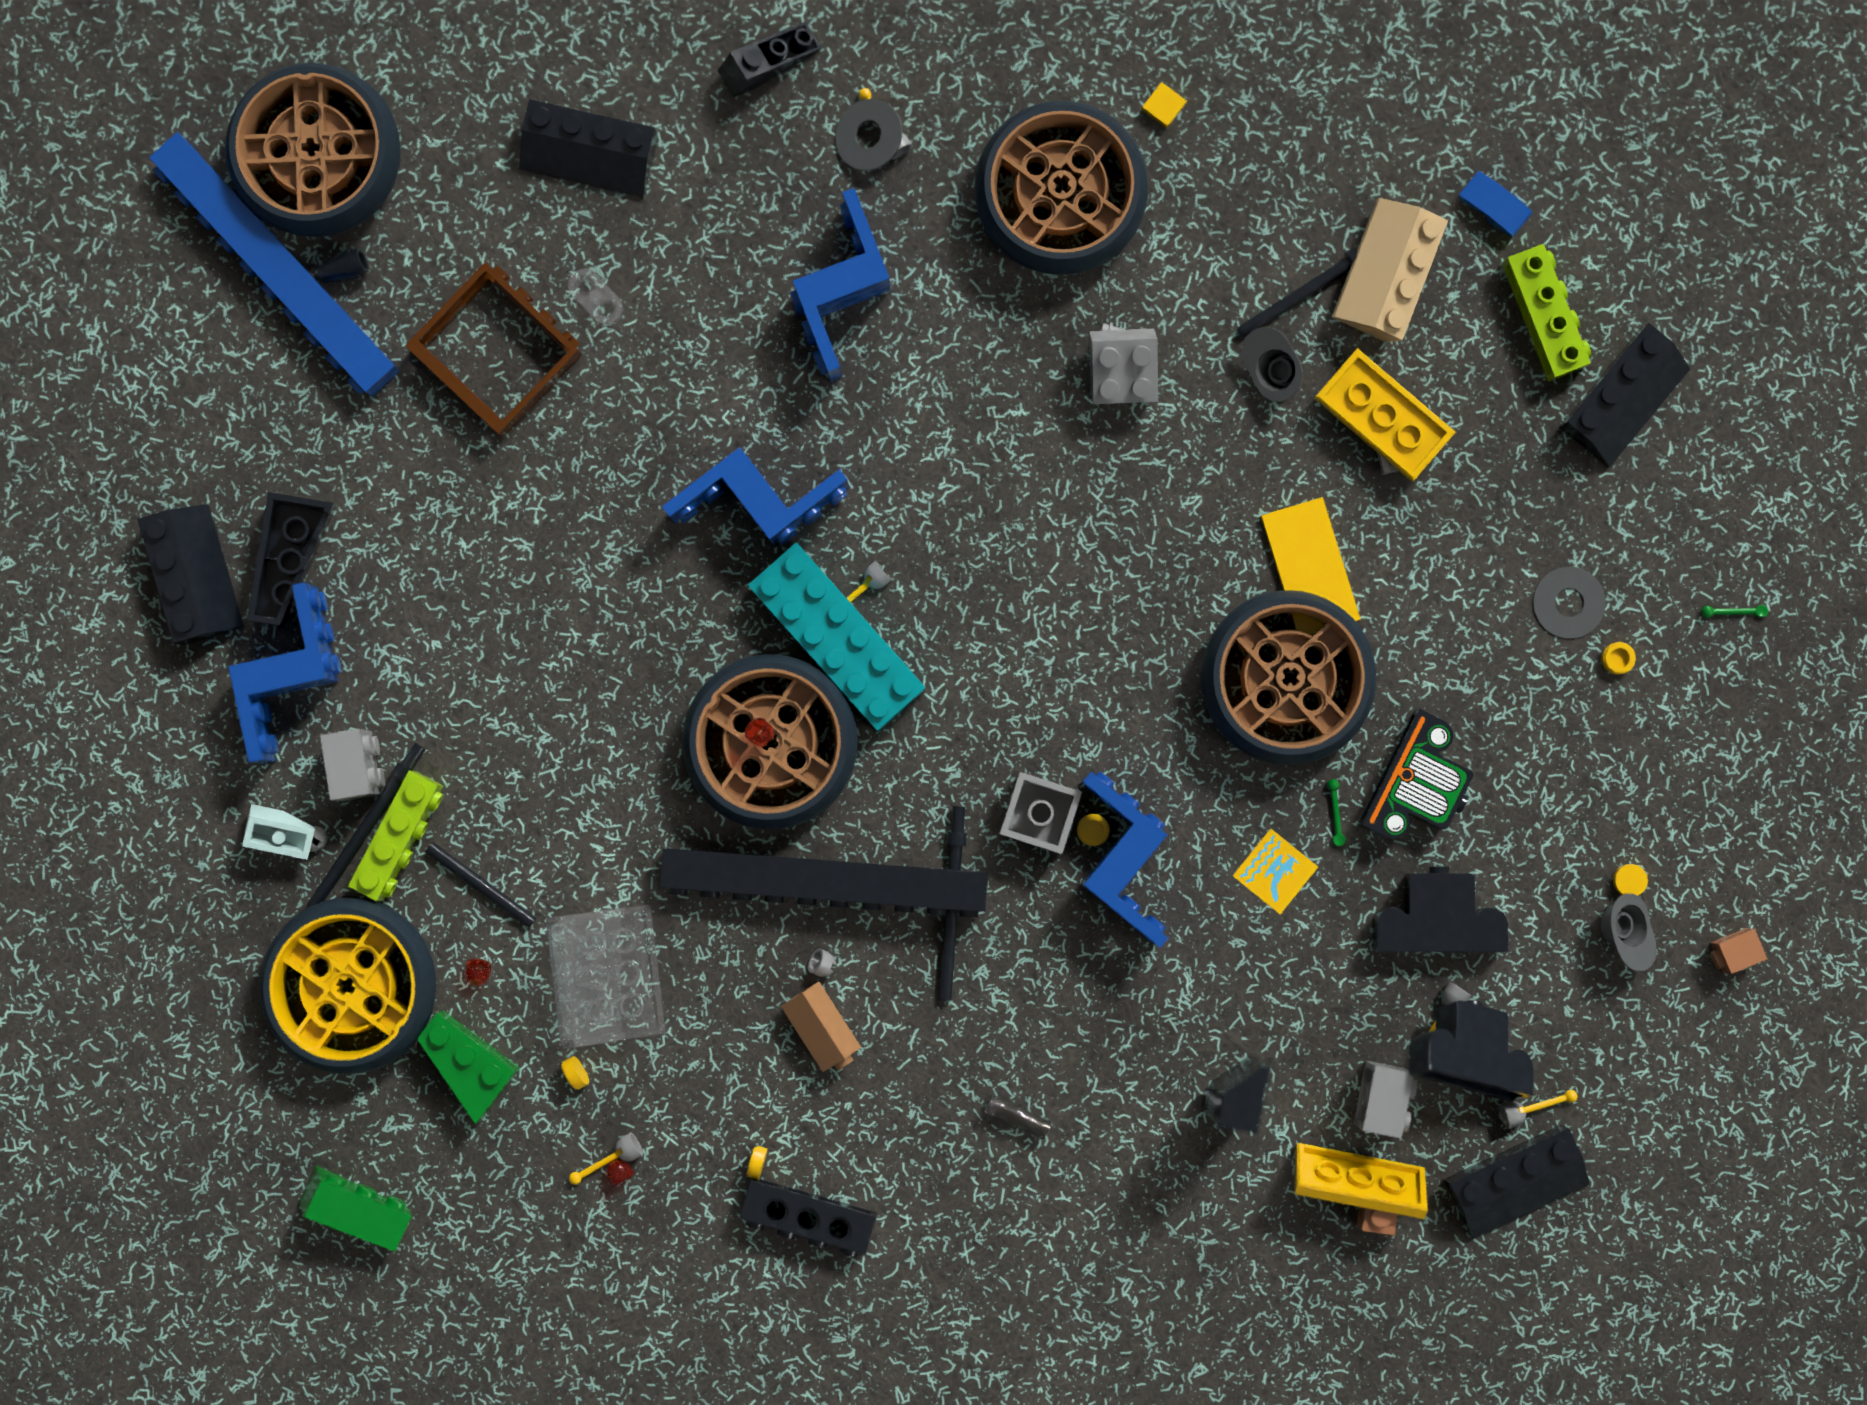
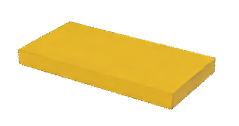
(1384, 415)
(1309, 557)
(1360, 1180)

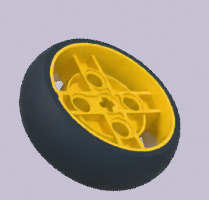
(295, 949)

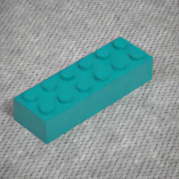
(837, 637)

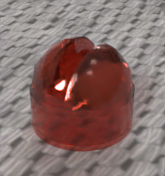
(755, 727)
(477, 971)
(618, 1172)

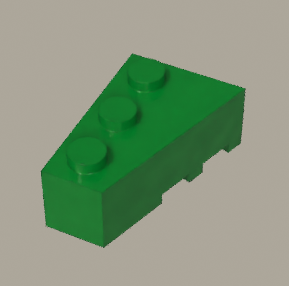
(467, 1064)
(354, 1209)

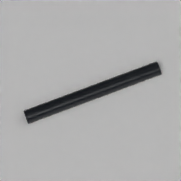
(480, 884)

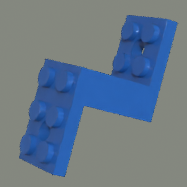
(840, 285)
(756, 497)
(284, 674)
(1125, 857)

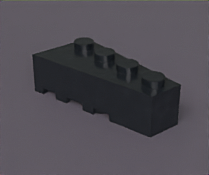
(285, 553)

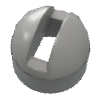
(319, 835)
(821, 963)

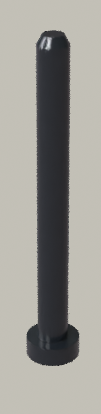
(1298, 295)

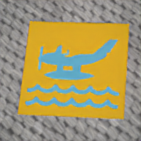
(1275, 871)

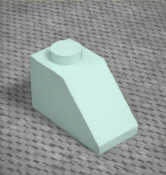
(277, 832)

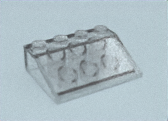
(605, 976)

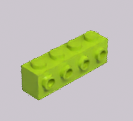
(1547, 312)
(396, 835)

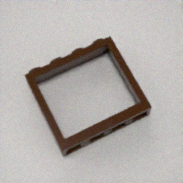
(450, 310)

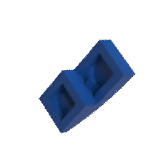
(1496, 203)

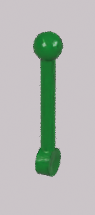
(1760, 611)
(1338, 839)

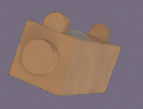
(821, 1028)

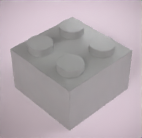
(1124, 366)
(352, 764)
(1040, 812)
(1384, 1099)

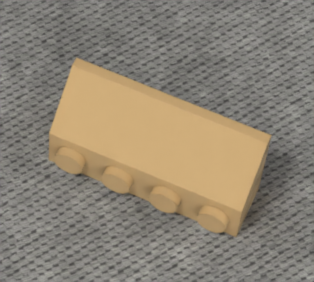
(1390, 269)

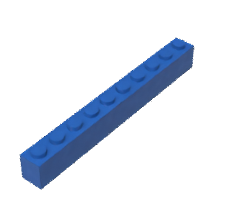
(275, 265)

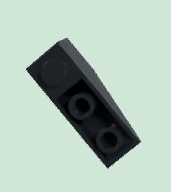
(767, 58)

